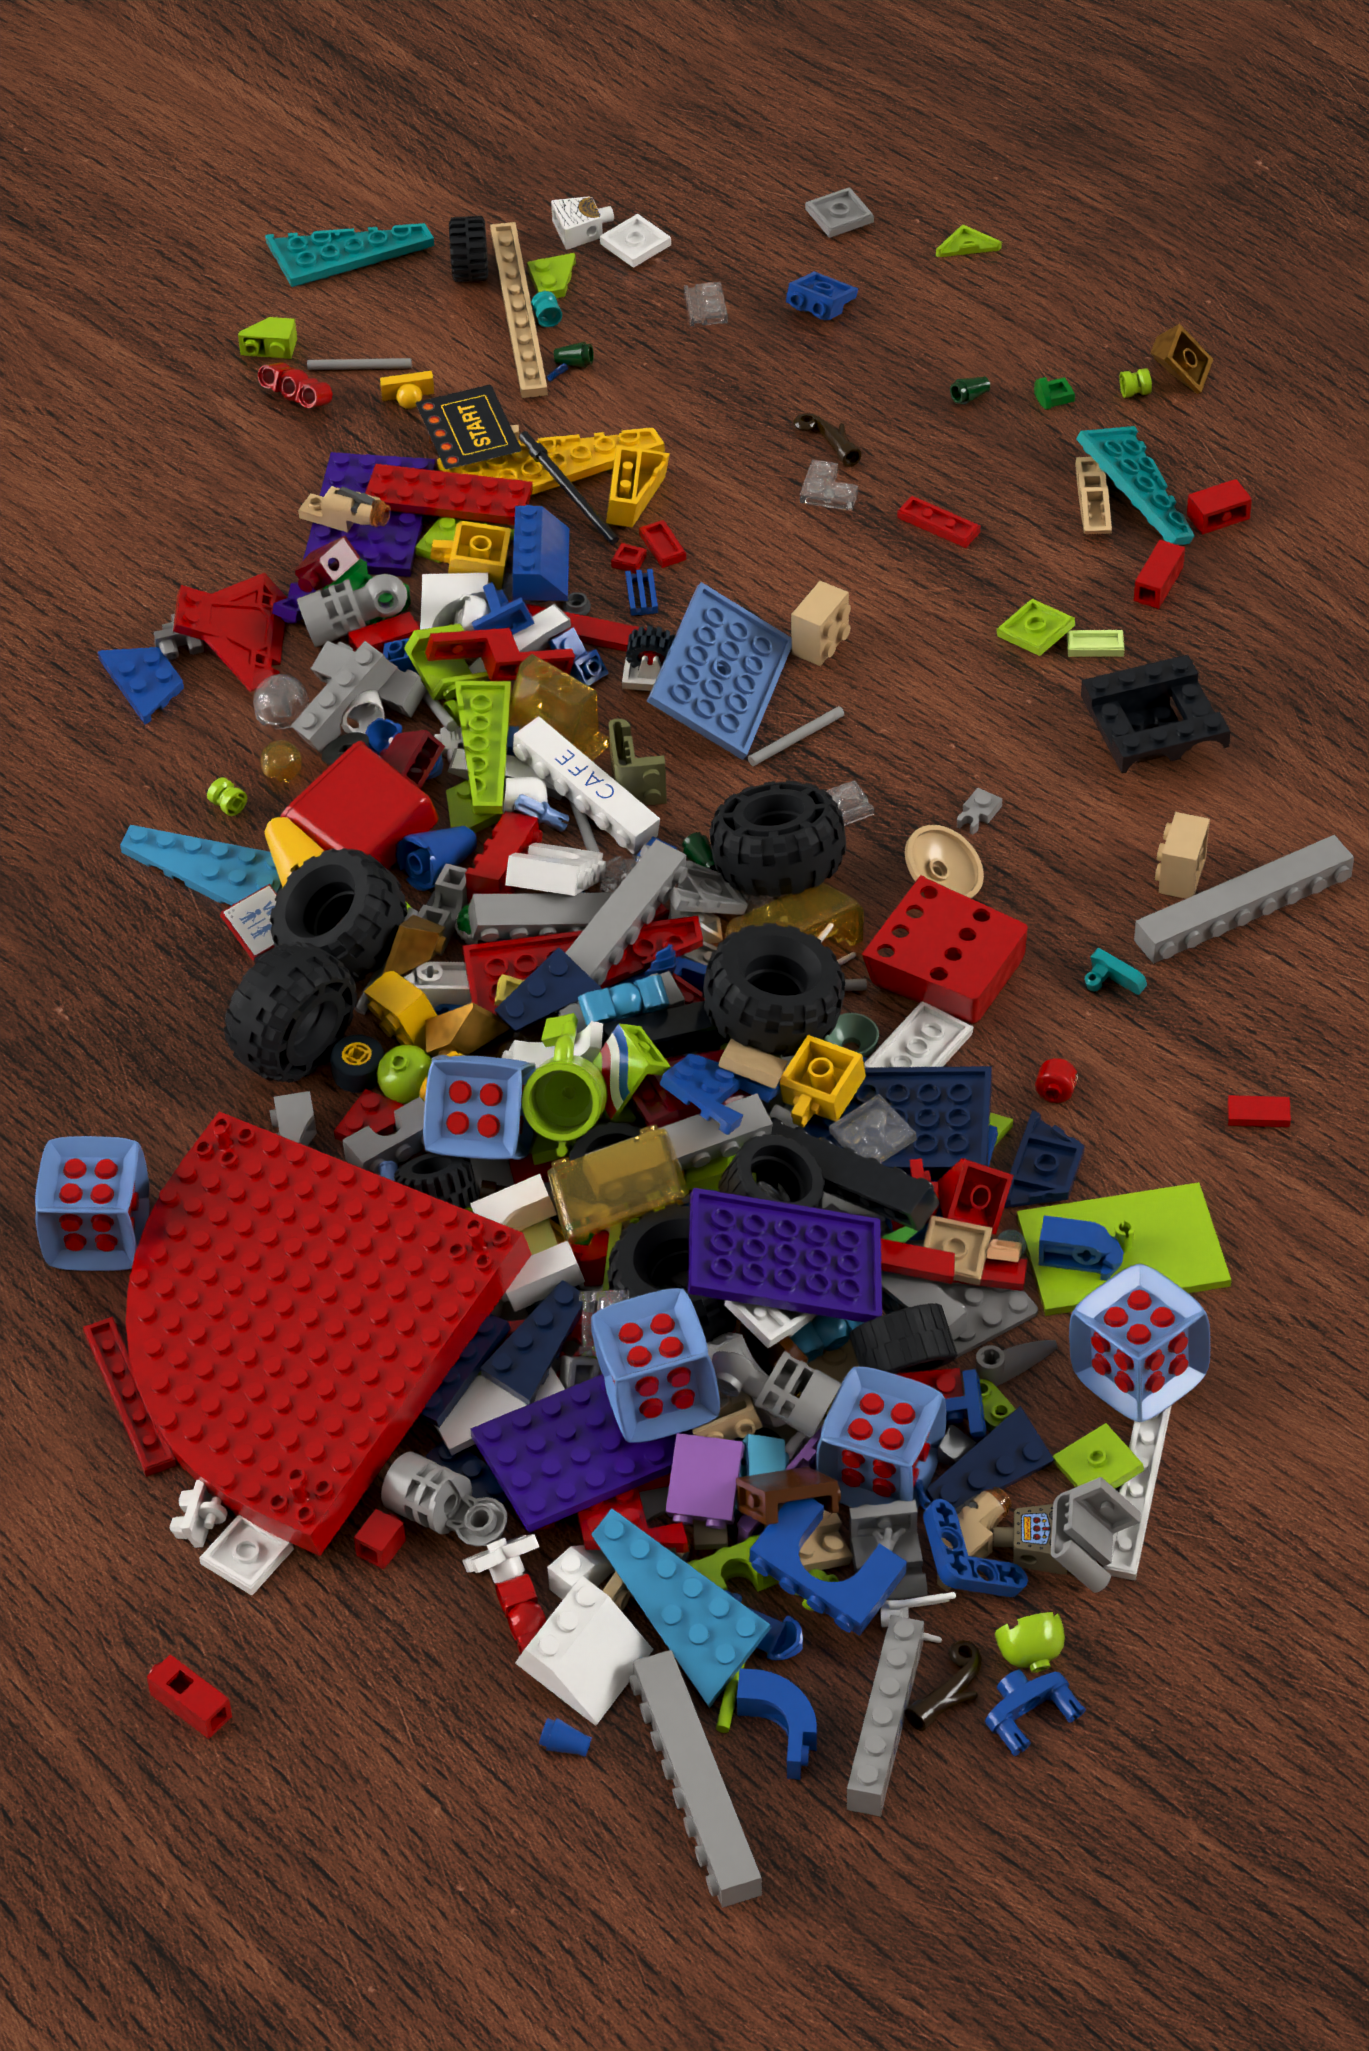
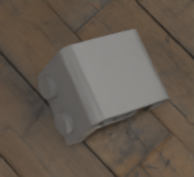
(895, 1515)
(1085, 1529)

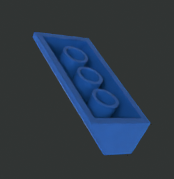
(540, 555)

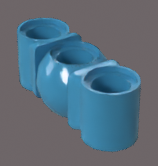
(624, 1000)
(822, 1335)

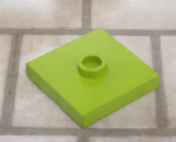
(1035, 627)
(1096, 1456)

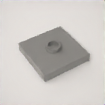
(839, 212)

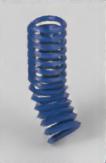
(554, 374)
(922, 1497)

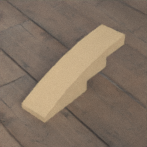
(1093, 497)

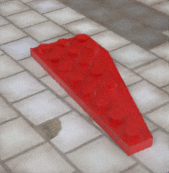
(523, 956)

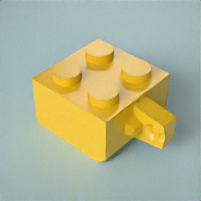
(475, 550)
(400, 1008)
(821, 1080)

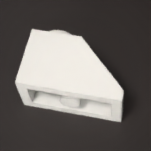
(576, 1563)

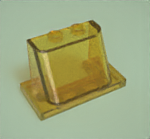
(560, 702)

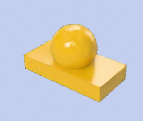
(407, 388)

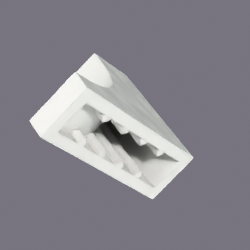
(442, 595)
(586, 1045)

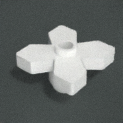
(502, 1557)

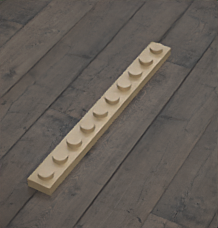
(518, 310)

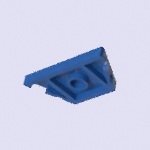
(143, 678)

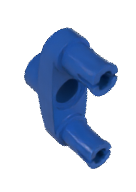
(1024, 1695)

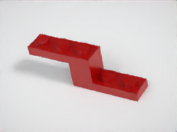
(496, 650)

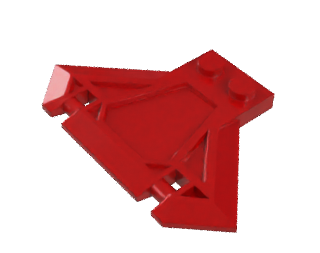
(236, 625)

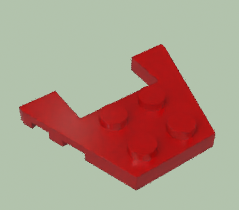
(630, 1507)

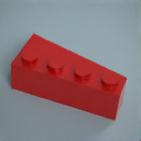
(511, 835)

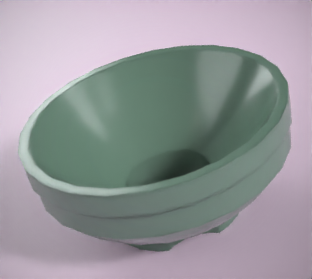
(855, 1029)

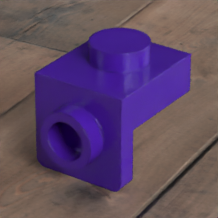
(288, 607)

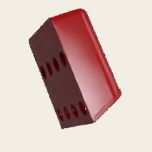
(362, 806)
(953, 954)

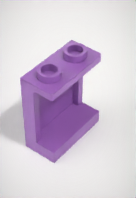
(704, 1480)

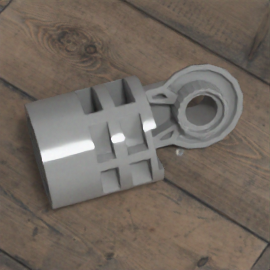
(339, 609)
(777, 1391)
(441, 1500)

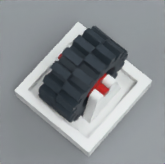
(645, 657)

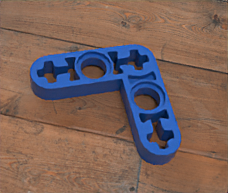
(959, 1569)

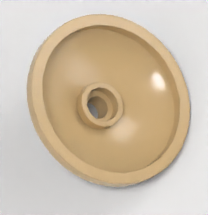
(945, 859)

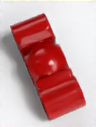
(295, 385)
(521, 1609)

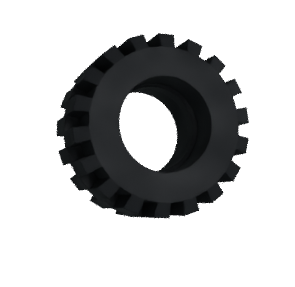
(468, 248)
(441, 1177)

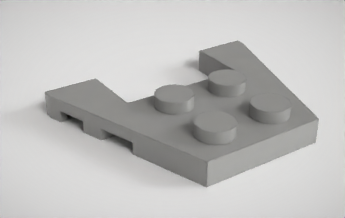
(705, 892)

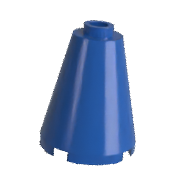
(426, 853)

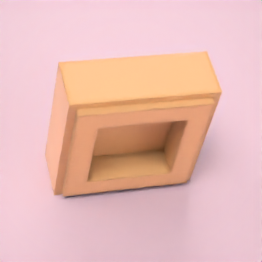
(1004, 1250)

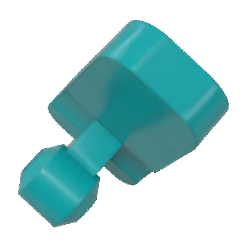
(1118, 971)

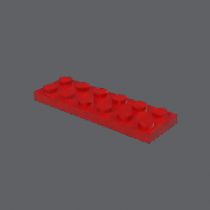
(449, 493)

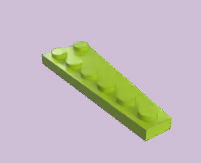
(484, 729)

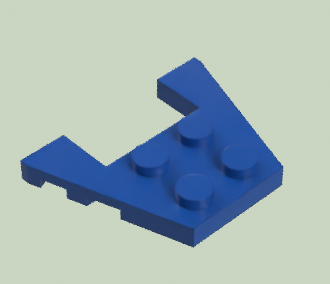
(708, 1085)

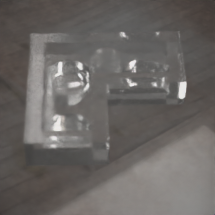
(822, 489)

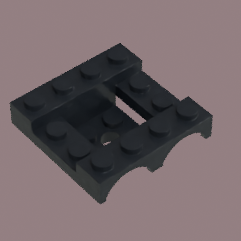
(1137, 715)

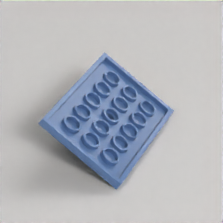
(721, 671)

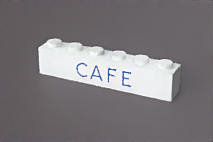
(585, 785)

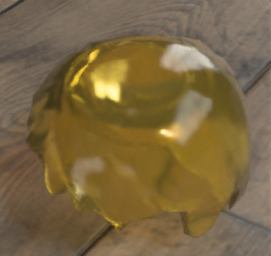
(281, 760)

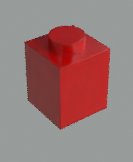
(380, 1538)

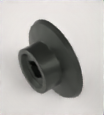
(341, 744)

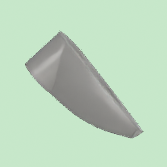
(1006, 1364)

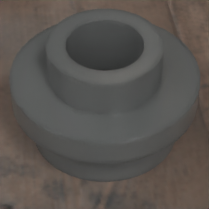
(577, 604)

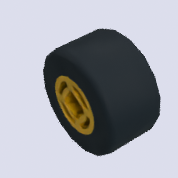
(356, 1062)

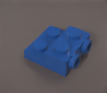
(820, 295)

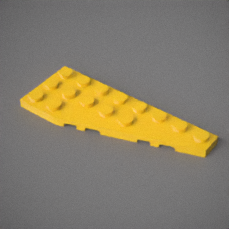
(571, 454)

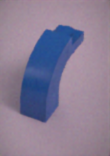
(781, 1701)

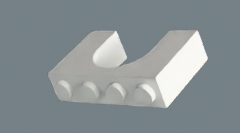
(555, 869)
(518, 1209)

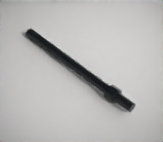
(540, 454)

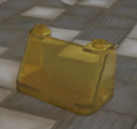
(810, 913)
(617, 1184)

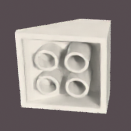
(585, 1651)

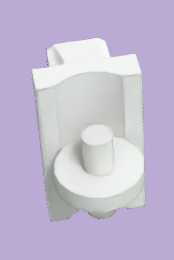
(200, 1516)

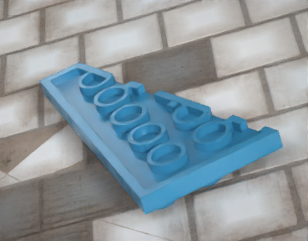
(207, 866)
(692, 1615)

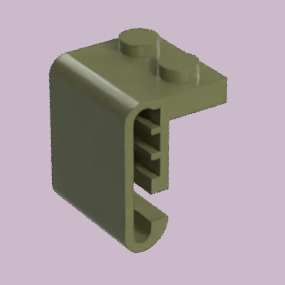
(639, 776)

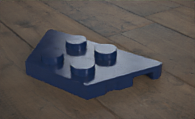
(1044, 1165)

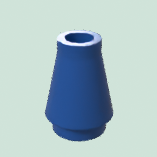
(563, 1738)

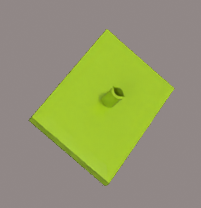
(1154, 1227)

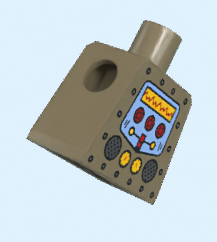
(1030, 1539)

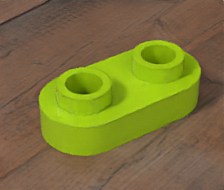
(994, 1403)

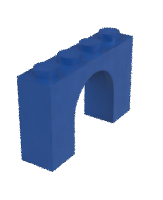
(850, 1601)

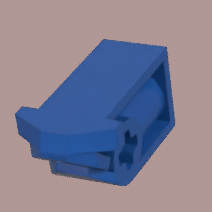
(1079, 1246)

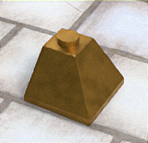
(1182, 357)
(415, 944)
(462, 1030)

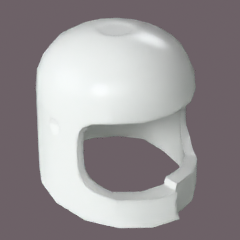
(364, 710)
(528, 786)

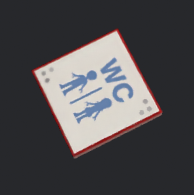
(251, 921)

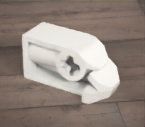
(442, 982)

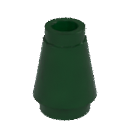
(575, 355)
(968, 389)
(698, 850)

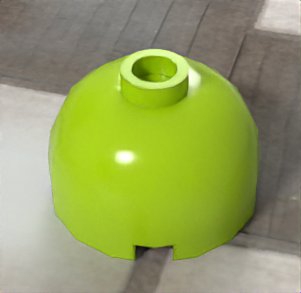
(403, 1072)
(1032, 1641)

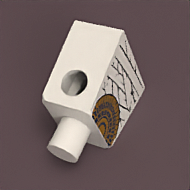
(579, 220)

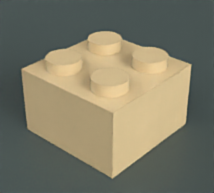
(820, 623)
(1182, 855)

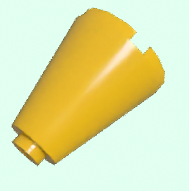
(289, 846)

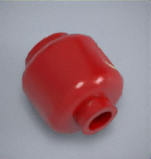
(1056, 1078)

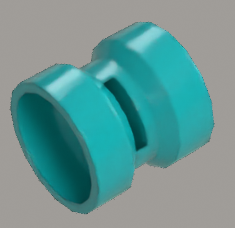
(546, 309)

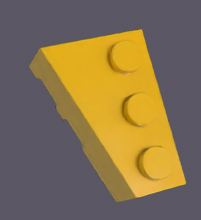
(634, 482)

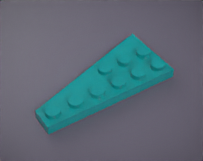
(342, 250)
(1138, 477)

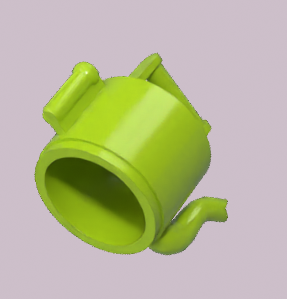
(585, 1097)

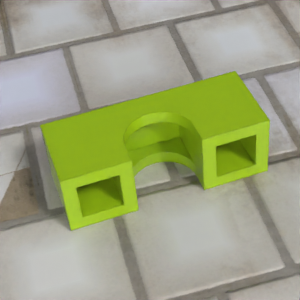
(730, 1563)

